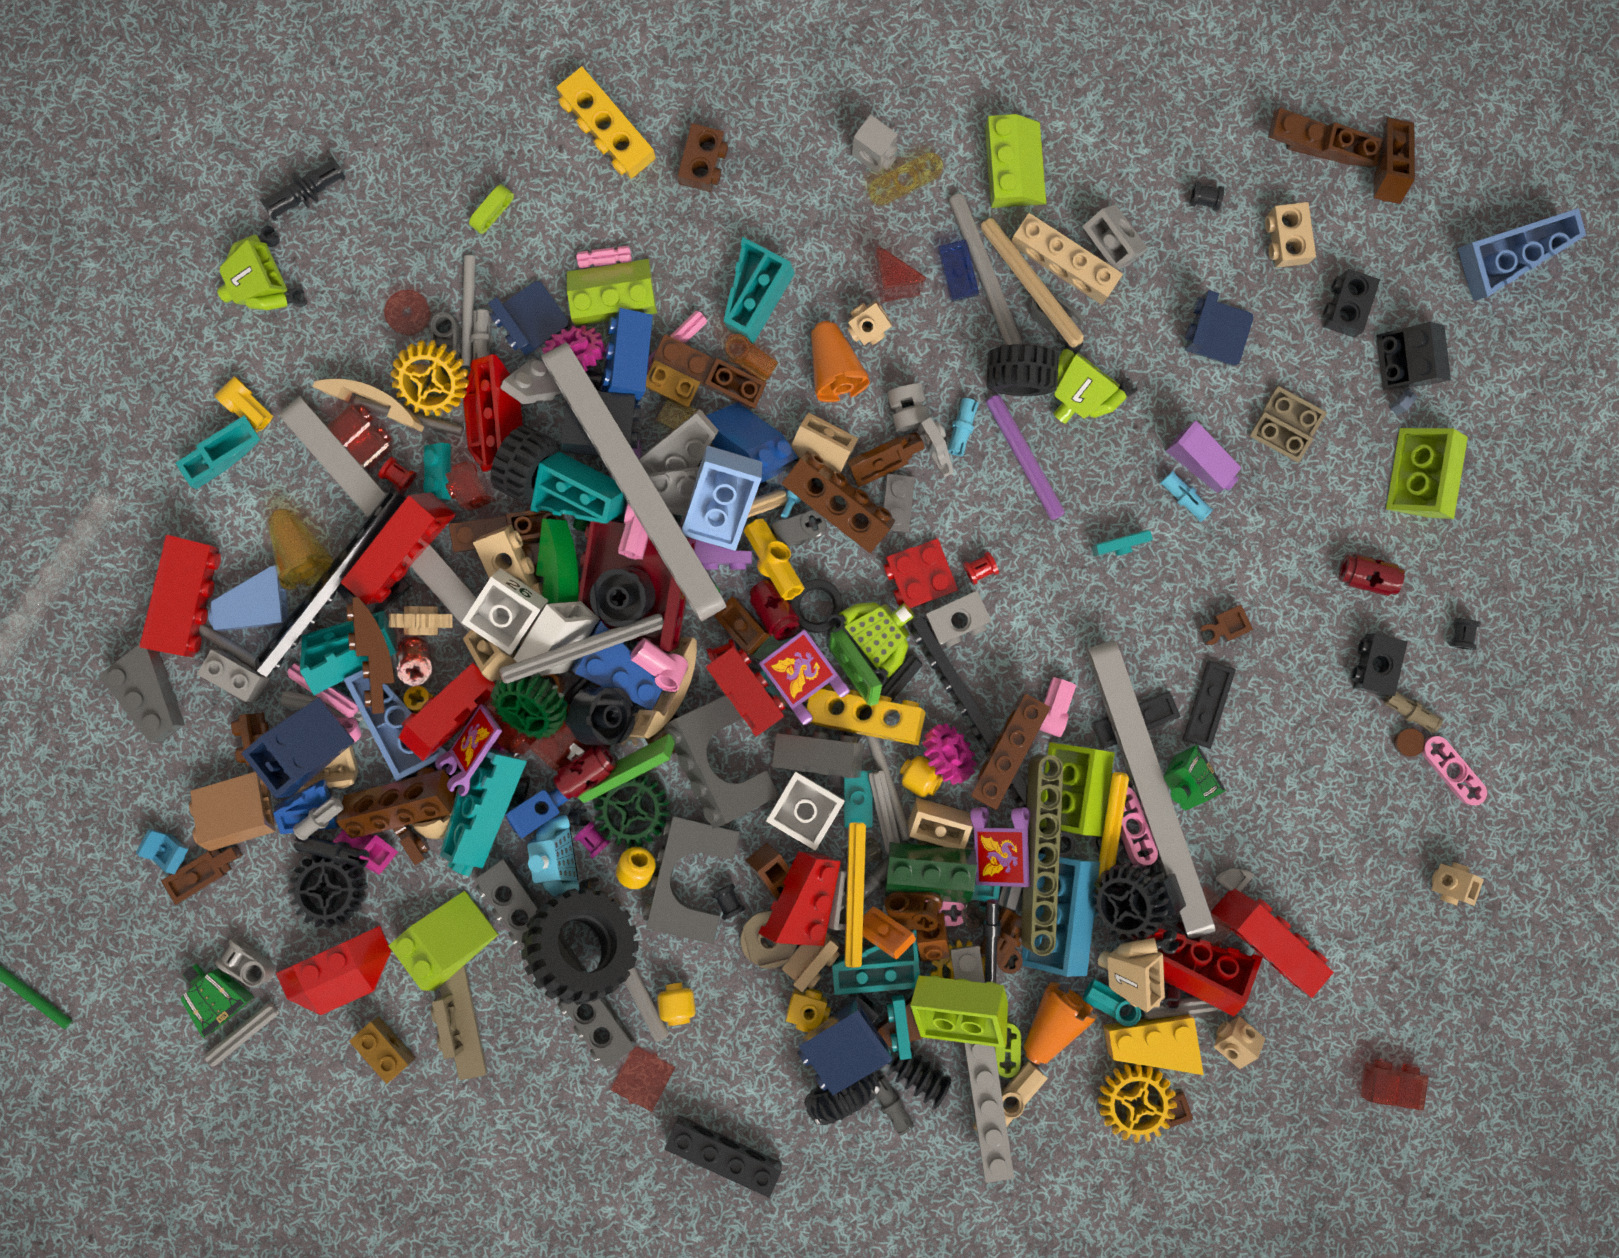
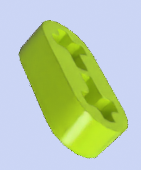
(491, 209)
(1014, 1053)

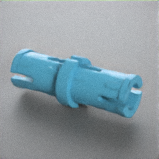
(962, 427)
(1186, 496)

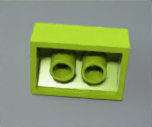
(1014, 161)
(600, 291)
(1427, 472)
(1084, 788)
(961, 1010)

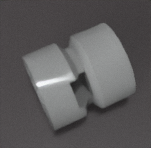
(909, 417)

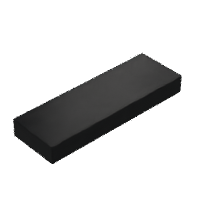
(1209, 704)
(1155, 712)

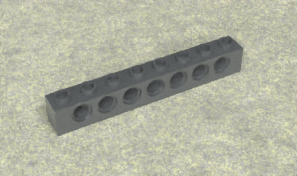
(604, 1016)

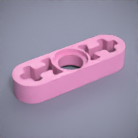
(1461, 790)
(1127, 837)

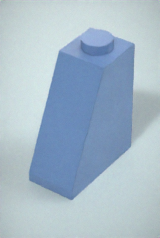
(251, 604)

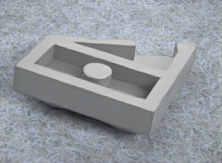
(531, 383)
(933, 439)

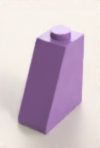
(1204, 457)

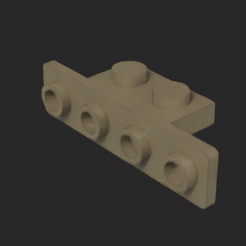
(458, 1026)

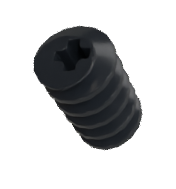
(922, 1077)

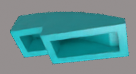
(218, 452)

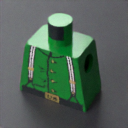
(1192, 779)
(212, 998)

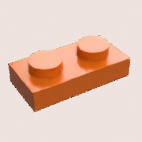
(886, 933)

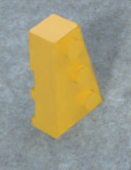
(1157, 1043)

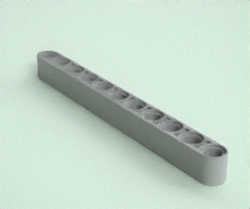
(633, 482)
(367, 494)
(1149, 783)

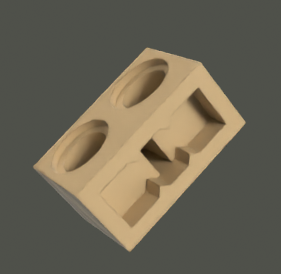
(1298, 236)

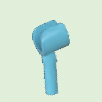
(791, 500)

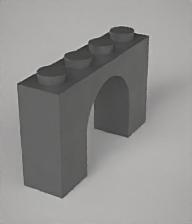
(719, 799)
(667, 910)

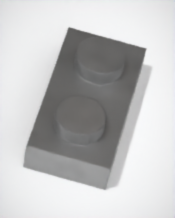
(899, 500)

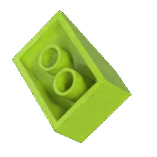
(443, 941)

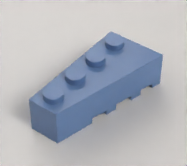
(1495, 259)
(387, 728)

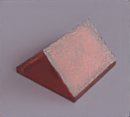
(896, 278)

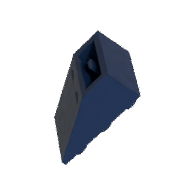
(298, 748)

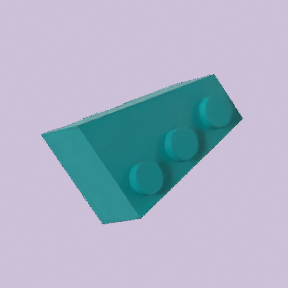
(756, 289)
(576, 490)
(327, 654)
(877, 971)

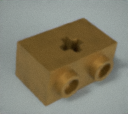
(382, 1049)

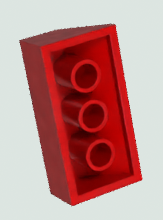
(180, 597)

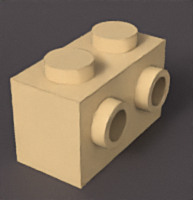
(824, 440)
(487, 655)
(939, 824)

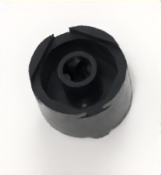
(620, 612)
(600, 716)

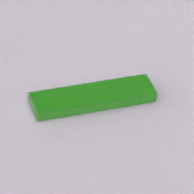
(633, 766)

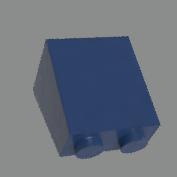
(844, 1049)

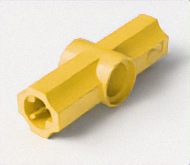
(773, 559)

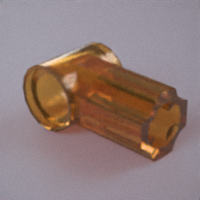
(752, 360)

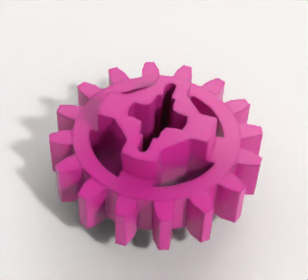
(585, 344)
(949, 754)

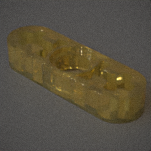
(927, 177)

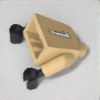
(1138, 972)

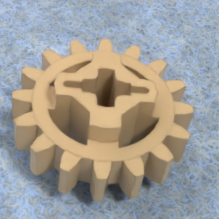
(420, 620)

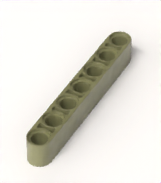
(1049, 865)

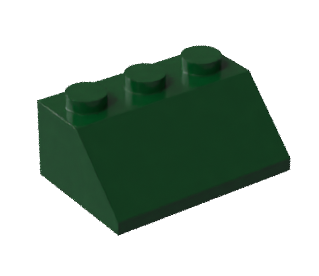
(931, 869)

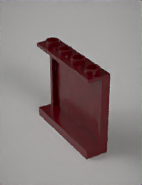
(603, 555)

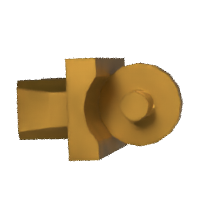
(671, 384)

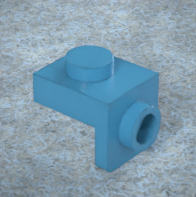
(163, 850)

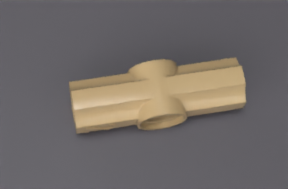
(1022, 1087)

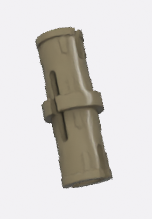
(1414, 712)

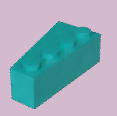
(481, 811)

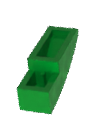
(557, 562)

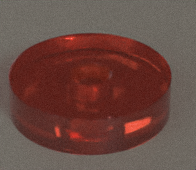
(416, 321)

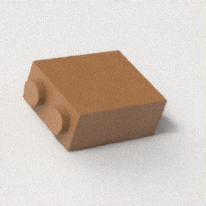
(231, 812)

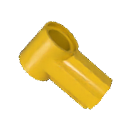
(240, 401)

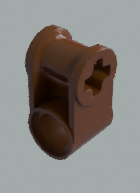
(913, 911)

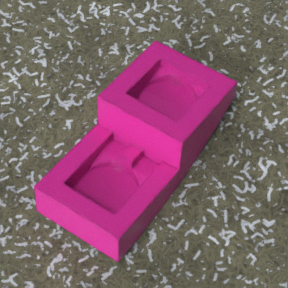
(378, 849)

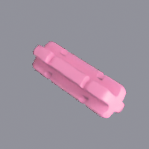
(604, 256)

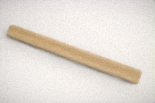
(1032, 282)

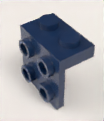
(529, 317)
(1218, 330)

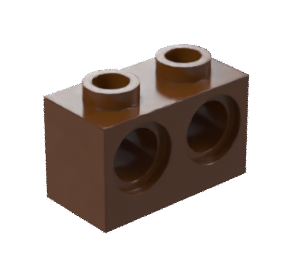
(695, 157)

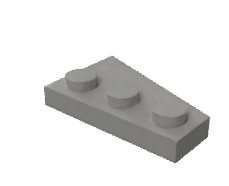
(682, 446)
(675, 487)

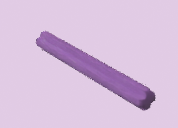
(1025, 457)

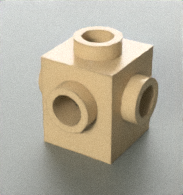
(874, 314)
(1456, 884)
(1239, 1042)

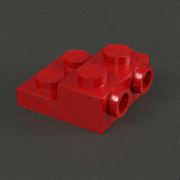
(920, 574)

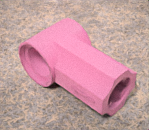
(633, 538)
(667, 668)
(1058, 698)

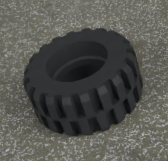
(611, 929)

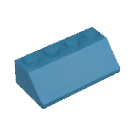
(1073, 919)

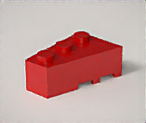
(746, 690)
(446, 713)
(805, 902)

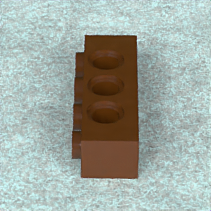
(841, 516)
(1008, 751)
(396, 804)

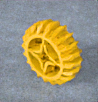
(408, 371)
(1131, 1125)

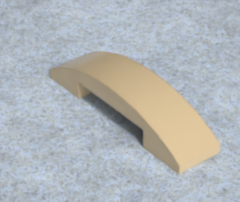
(344, 388)
(651, 721)

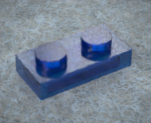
(958, 270)

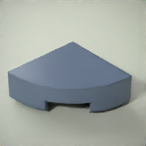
(1404, 402)

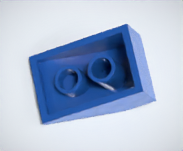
(751, 437)

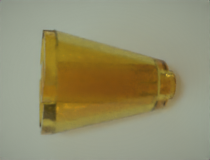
(296, 550)

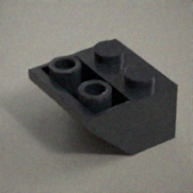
(1413, 356)

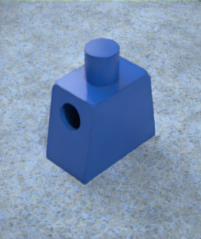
(524, 818)

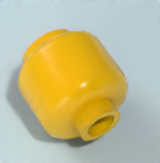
(920, 777)
(635, 868)
(676, 1004)

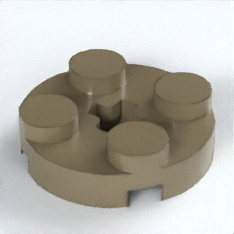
(759, 952)

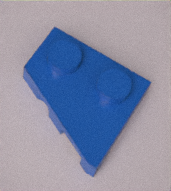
(298, 806)

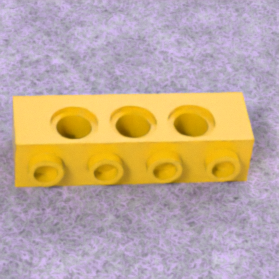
(581, 88)
(907, 730)

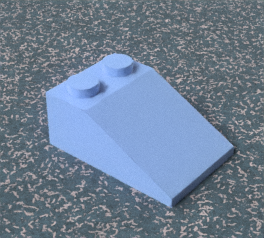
(722, 497)

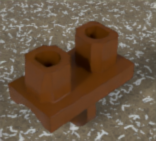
(250, 728)
(1009, 935)

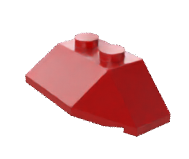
(488, 410)
(337, 973)

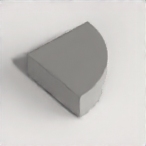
(1234, 878)

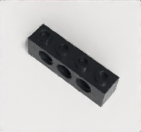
(723, 1156)

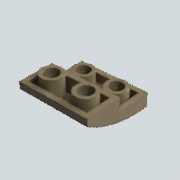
(1288, 423)

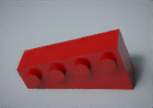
(397, 547)
(1272, 939)
(1210, 972)

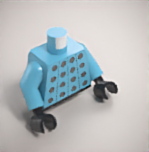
(553, 855)

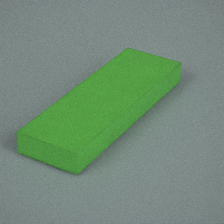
(855, 667)

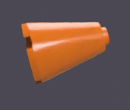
(835, 364)
(1056, 1023)

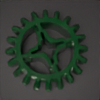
(530, 705)
(622, 832)

